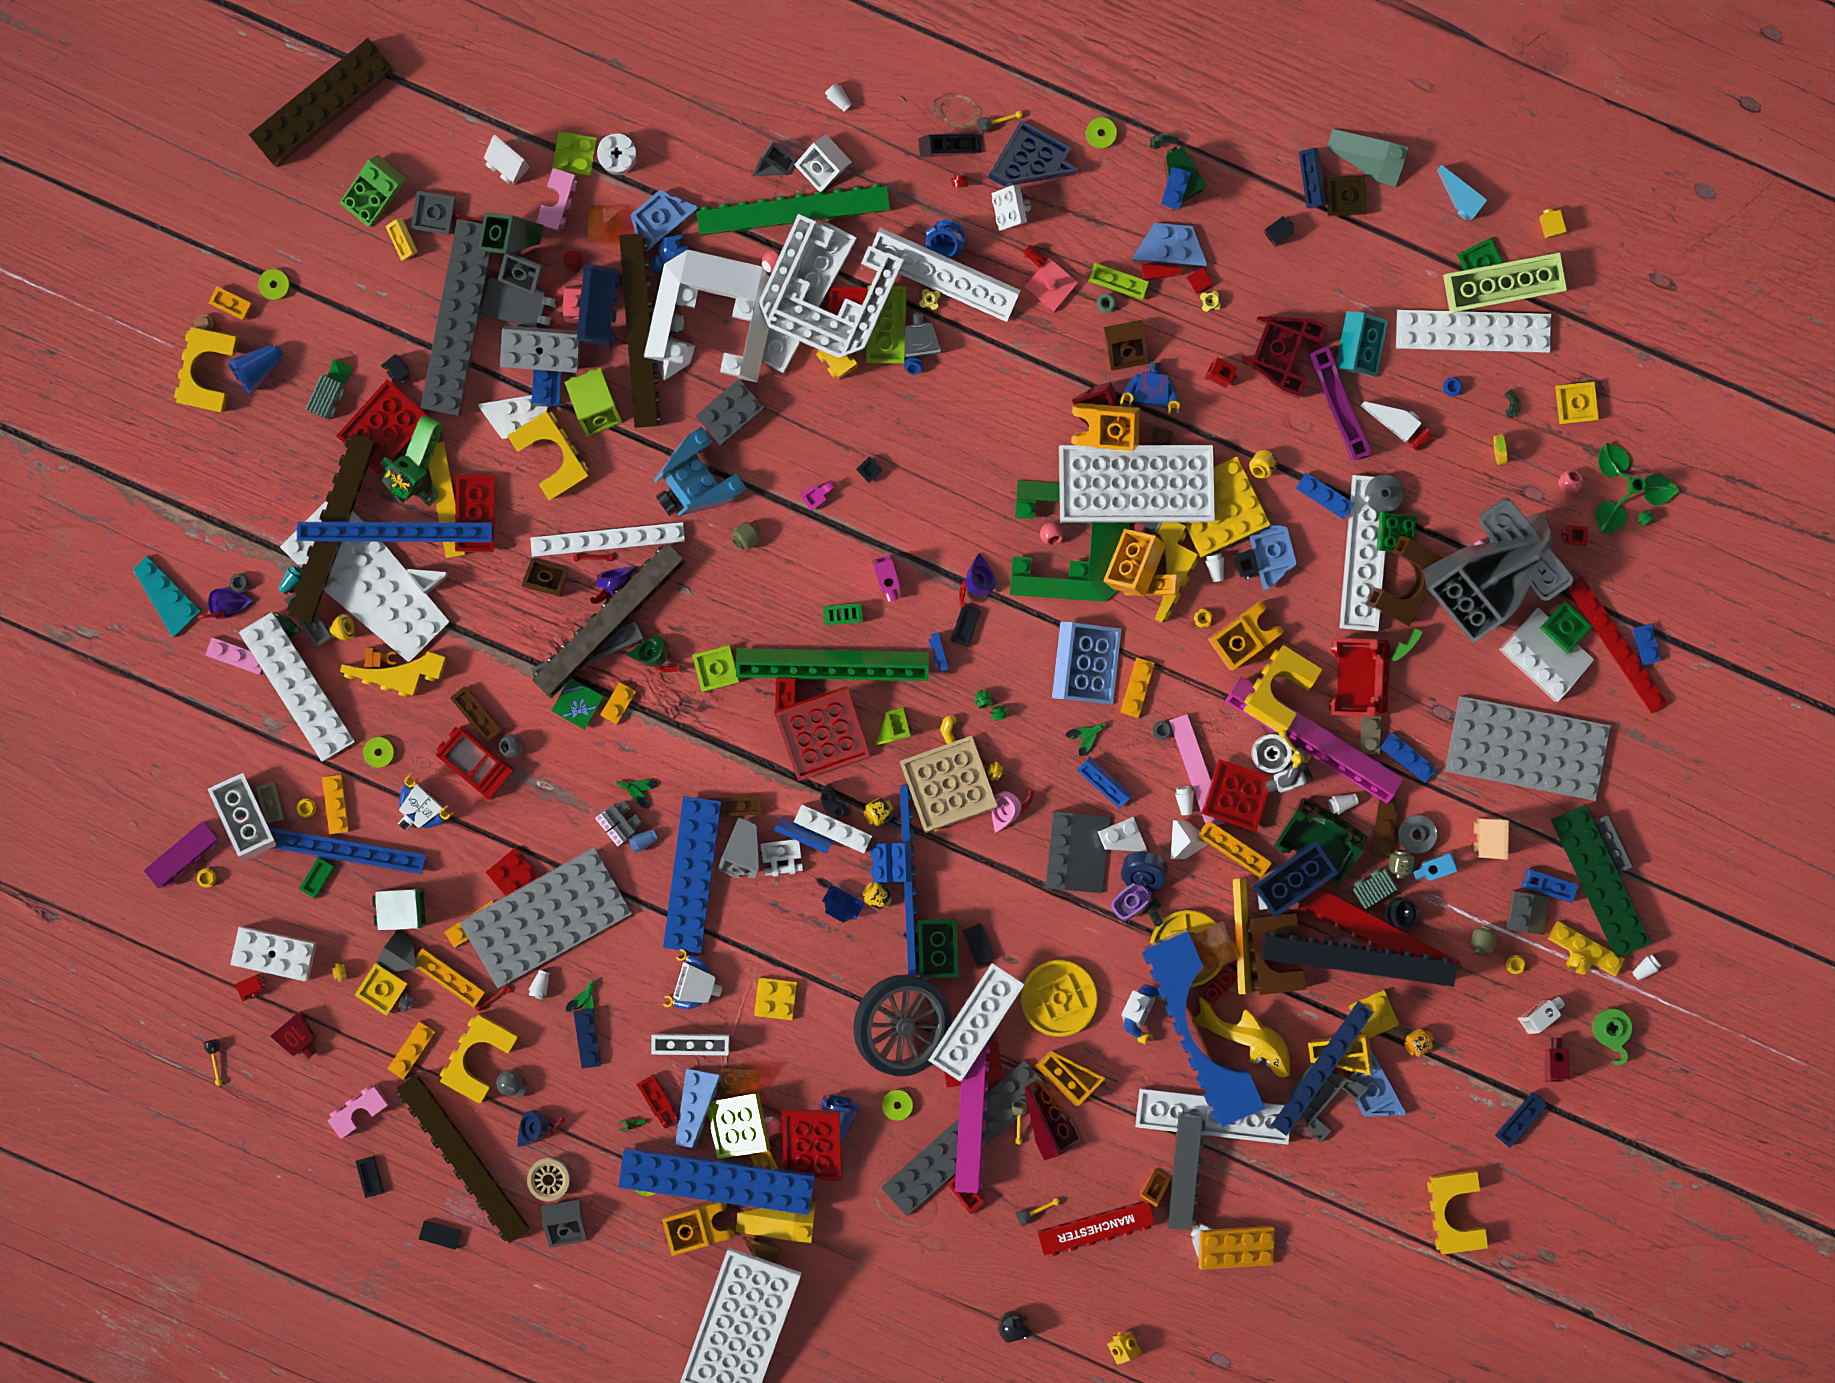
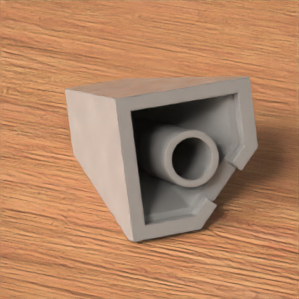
(741, 851)

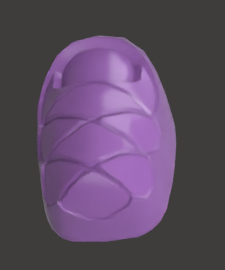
(1131, 901)

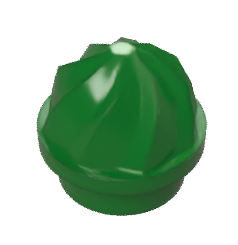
(983, 699)

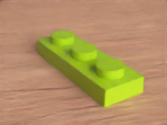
(1118, 281)

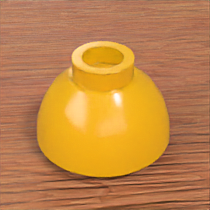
(343, 628)

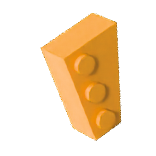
(1069, 1077)

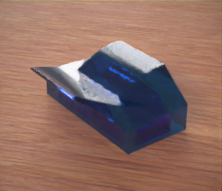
(841, 904)

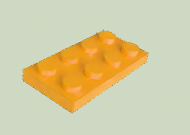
(1236, 1247)

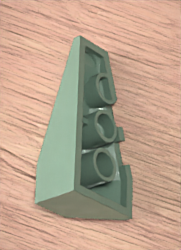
(1373, 156)

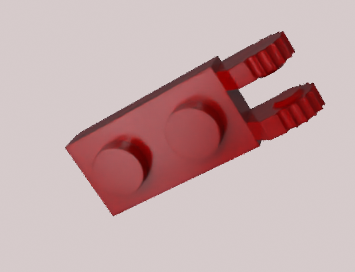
(656, 1099)

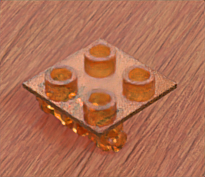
(739, 1082)

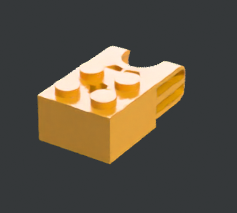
(1102, 427)
(1249, 635)
(701, 1230)

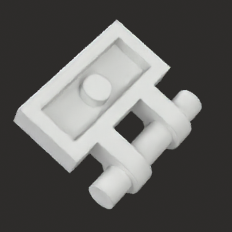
(781, 851)

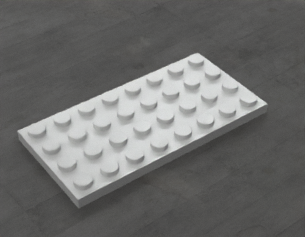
(1136, 485)
(741, 1321)

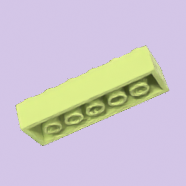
(1504, 282)

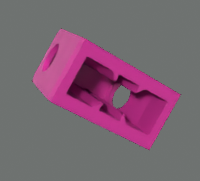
(885, 569)

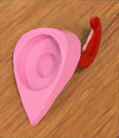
(1008, 809)

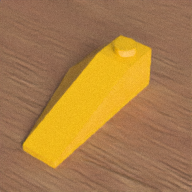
(777, 1224)

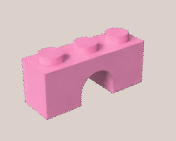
(553, 216)
(371, 1100)

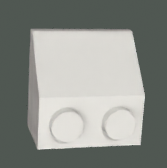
(823, 163)

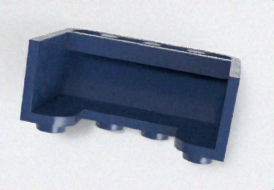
(597, 305)

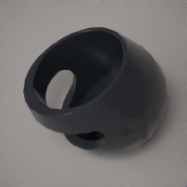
(1401, 913)
(1011, 1326)

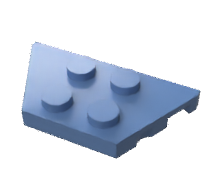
(660, 216)
(1171, 245)
(1272, 554)
(1380, 1096)

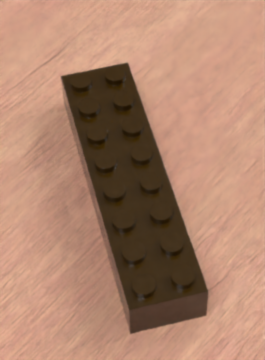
(321, 102)

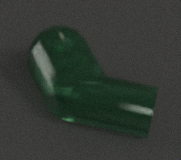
(1162, 137)
(1515, 404)
(1153, 914)

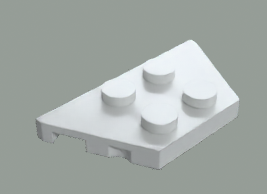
(510, 413)

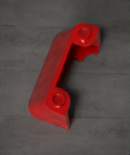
(1361, 677)

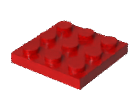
(1236, 795)

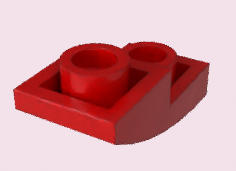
(1219, 984)

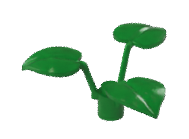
(1658, 489)

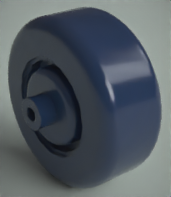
(1144, 869)

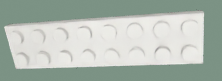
(820, 269)
(949, 276)
(1473, 331)
(1362, 561)
(296, 686)
(1160, 1112)

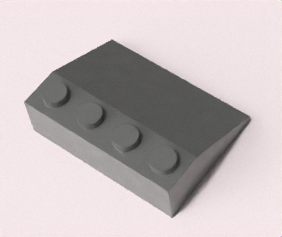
(1076, 852)

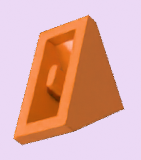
(1155, 1187)

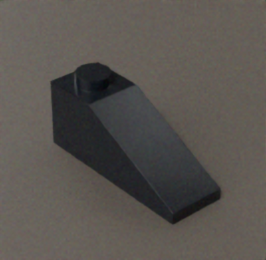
(949, 145)

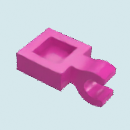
(815, 496)

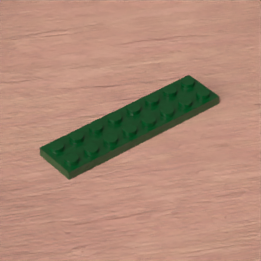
(1601, 881)

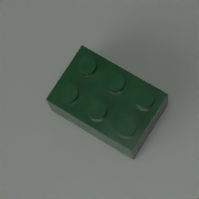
(938, 948)

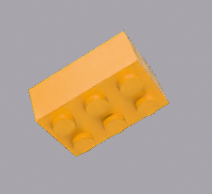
(1134, 562)

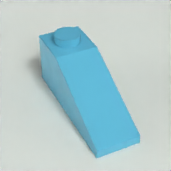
(1463, 197)

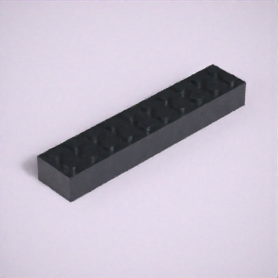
(1358, 960)

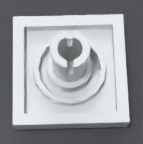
(1010, 207)

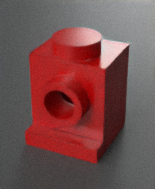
(1226, 369)
(250, 986)

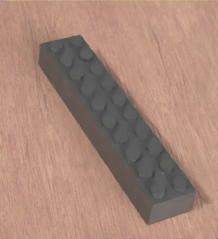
(457, 322)

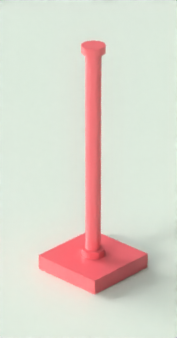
(1051, 285)

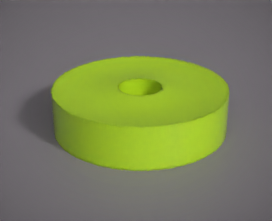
(1107, 126)
(267, 278)
(387, 752)
(897, 1113)

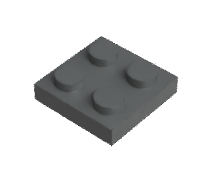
(433, 213)

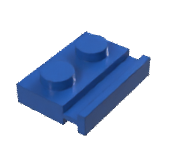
(546, 388)

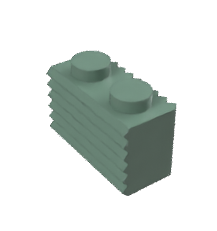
(325, 397)
(1374, 888)

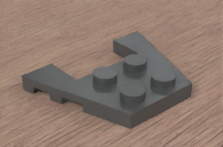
(1327, 1092)

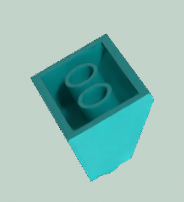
(1361, 343)

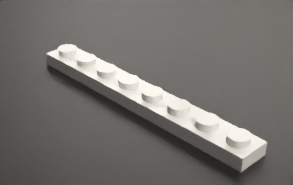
(607, 539)

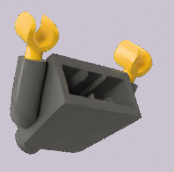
(1295, 776)

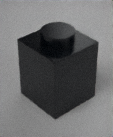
(1279, 230)

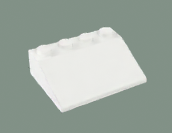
(1543, 659)

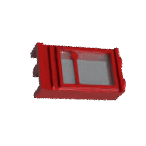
(474, 762)

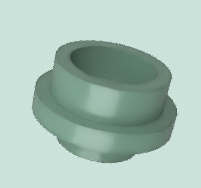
(1110, 298)

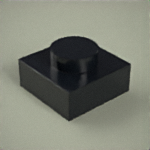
(869, 469)

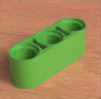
(424, 442)

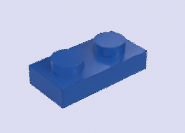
(1175, 188)
(1646, 644)
(940, 660)

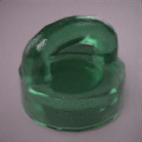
(425, 496)

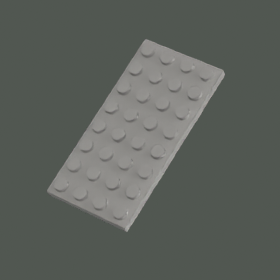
(1527, 748)
(545, 917)

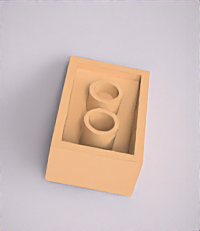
(1491, 838)

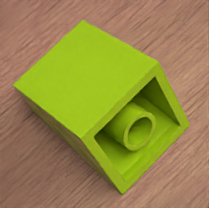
(593, 402)

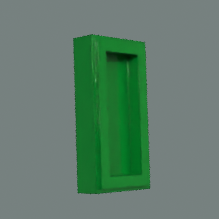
(316, 877)

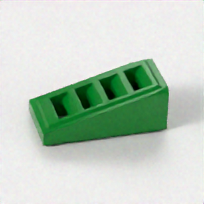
(858, 606)

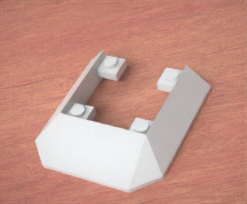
(720, 276)
(785, 295)

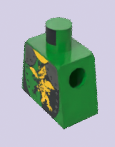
(402, 477)

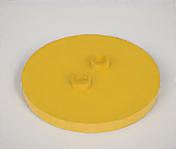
(1193, 922)
(1059, 998)

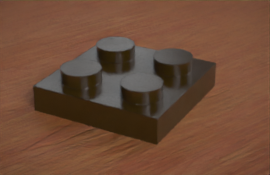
(1346, 196)

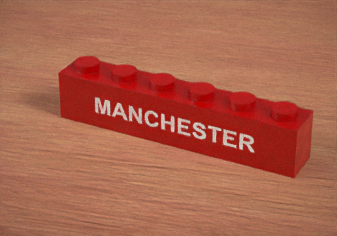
(1096, 1227)

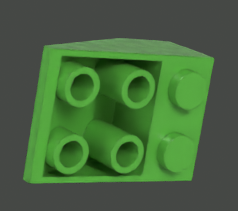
(372, 190)

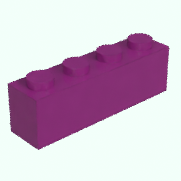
(181, 854)

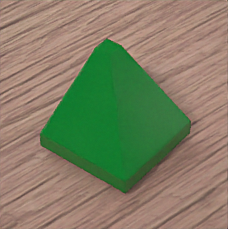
(339, 371)

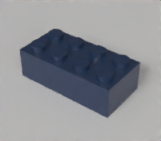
(1294, 878)

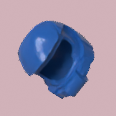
(949, 232)

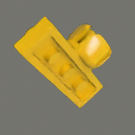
(1584, 951)

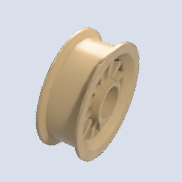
(540, 1194)

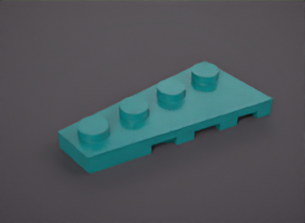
(169, 601)

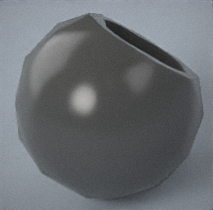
(511, 746)

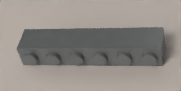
(1184, 1172)

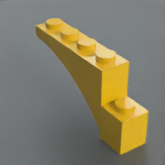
(1177, 561)
(403, 677)

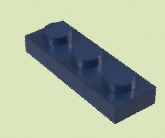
(1312, 178)
(587, 1038)
(1520, 1119)

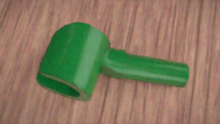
(631, 1124)

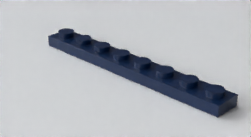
(1322, 1068)

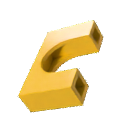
(190, 390)
(544, 427)
(1262, 702)
(457, 1075)
(1443, 1189)

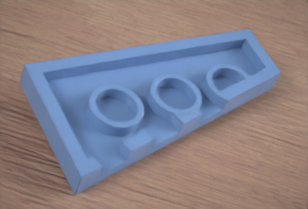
(695, 1103)

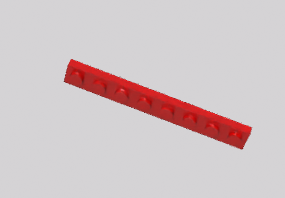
(1616, 644)

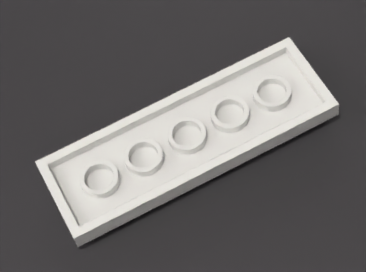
(976, 1022)

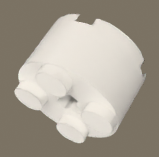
(609, 146)
(1279, 760)

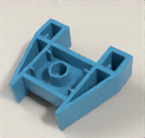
(693, 481)

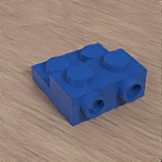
(891, 862)

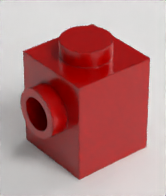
(1575, 535)

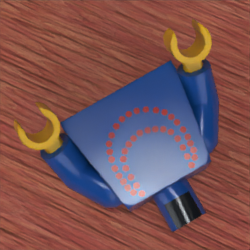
(1152, 389)

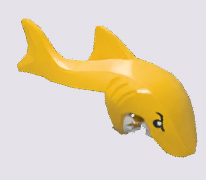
(1249, 1031)

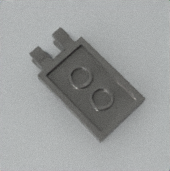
(515, 305)

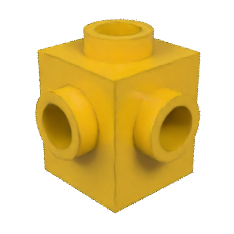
(1124, 1347)

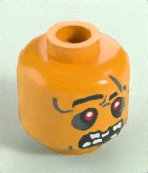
(1419, 1042)

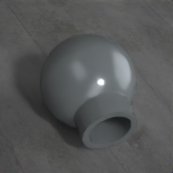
(511, 1084)

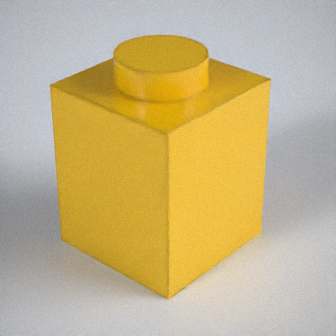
(1552, 223)

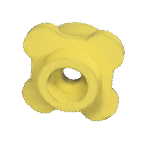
(1215, 301)
(930, 304)

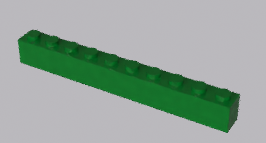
(785, 210)
(832, 664)

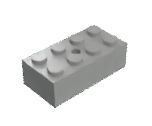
(559, 348)

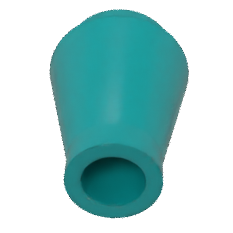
(290, 579)

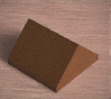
(545, 577)
(762, 1249)

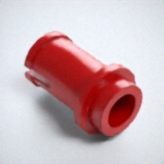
(1034, 255)
(1420, 439)

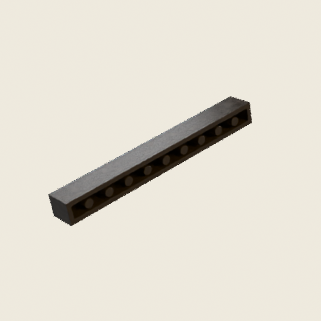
(638, 328)
(339, 509)
(608, 620)
(463, 1158)

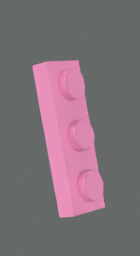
(233, 655)

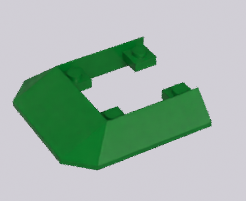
(1085, 578)

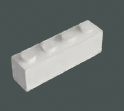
(832, 828)
(690, 1044)

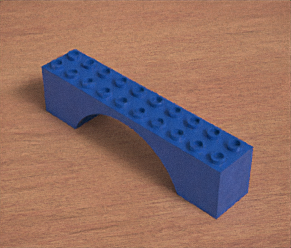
(1227, 1089)

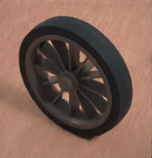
(902, 1024)

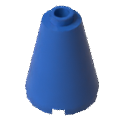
(255, 366)
(847, 1111)

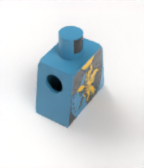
(1444, 862)

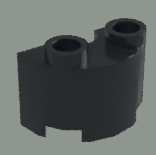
(831, 806)

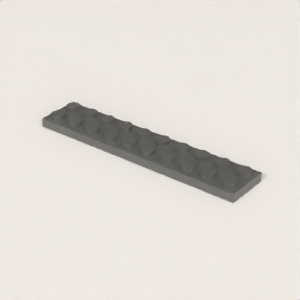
(938, 1160)

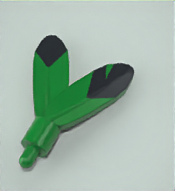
(1089, 735)
(635, 789)
(584, 997)

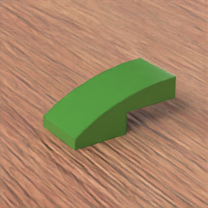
(1402, 649)

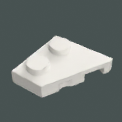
(1122, 836)

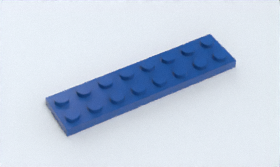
(692, 874)

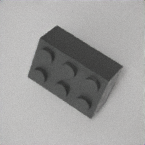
(730, 412)

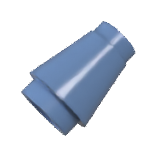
(642, 840)

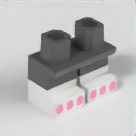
(624, 828)

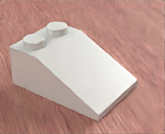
(505, 160)

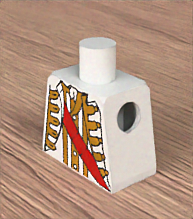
(1537, 1020)

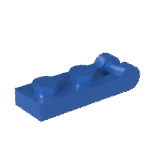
(1550, 886)

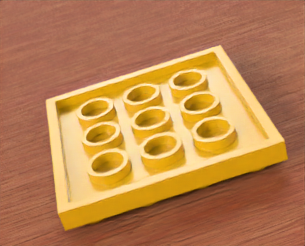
(1235, 511)

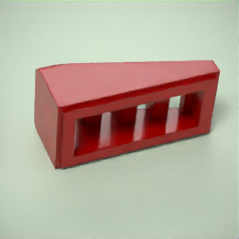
(1153, 272)
(971, 1210)

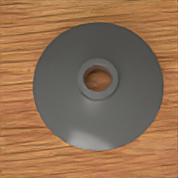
(1374, 496)
(1427, 836)

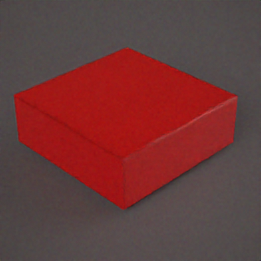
(1199, 280)

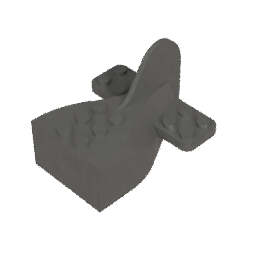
(1488, 581)

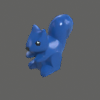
(668, 249)

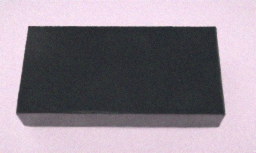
(965, 625)
(978, 944)
(369, 1176)
(439, 1234)

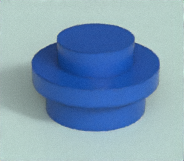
(913, 365)
(1452, 386)

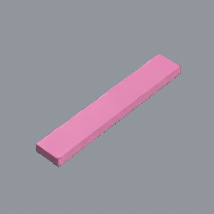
(1192, 760)

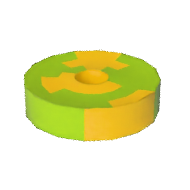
(1500, 449)

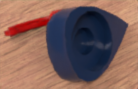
(535, 1127)

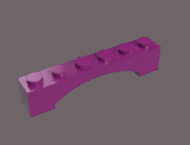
(1338, 403)

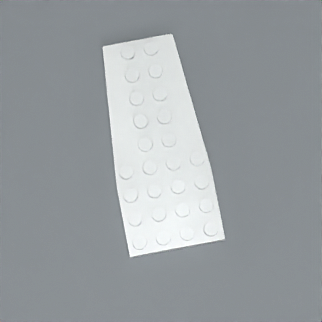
(377, 591)

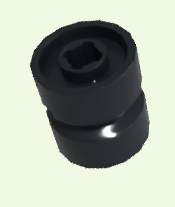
(667, 501)

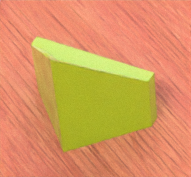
(893, 727)

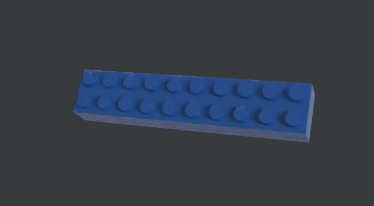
(717, 1180)

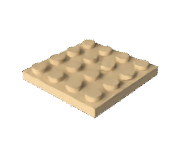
(948, 784)

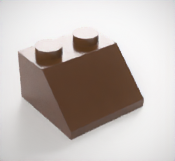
(1126, 345)

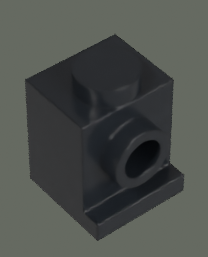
(397, 369)
(1246, 556)

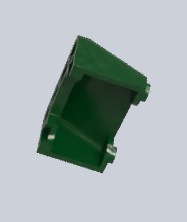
(1335, 836)

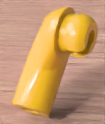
(946, 727)

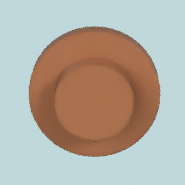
(204, 322)

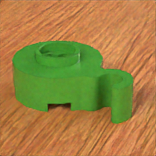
(1615, 1039)

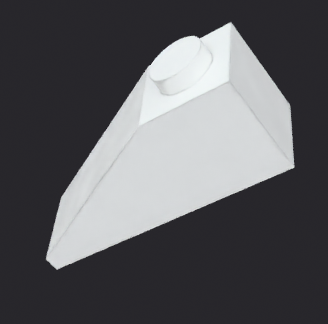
(1397, 421)

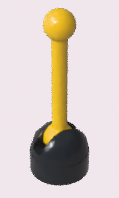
(212, 1047)

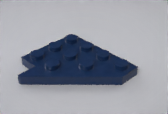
(1031, 158)

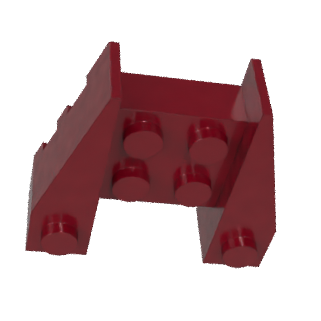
(1278, 350)

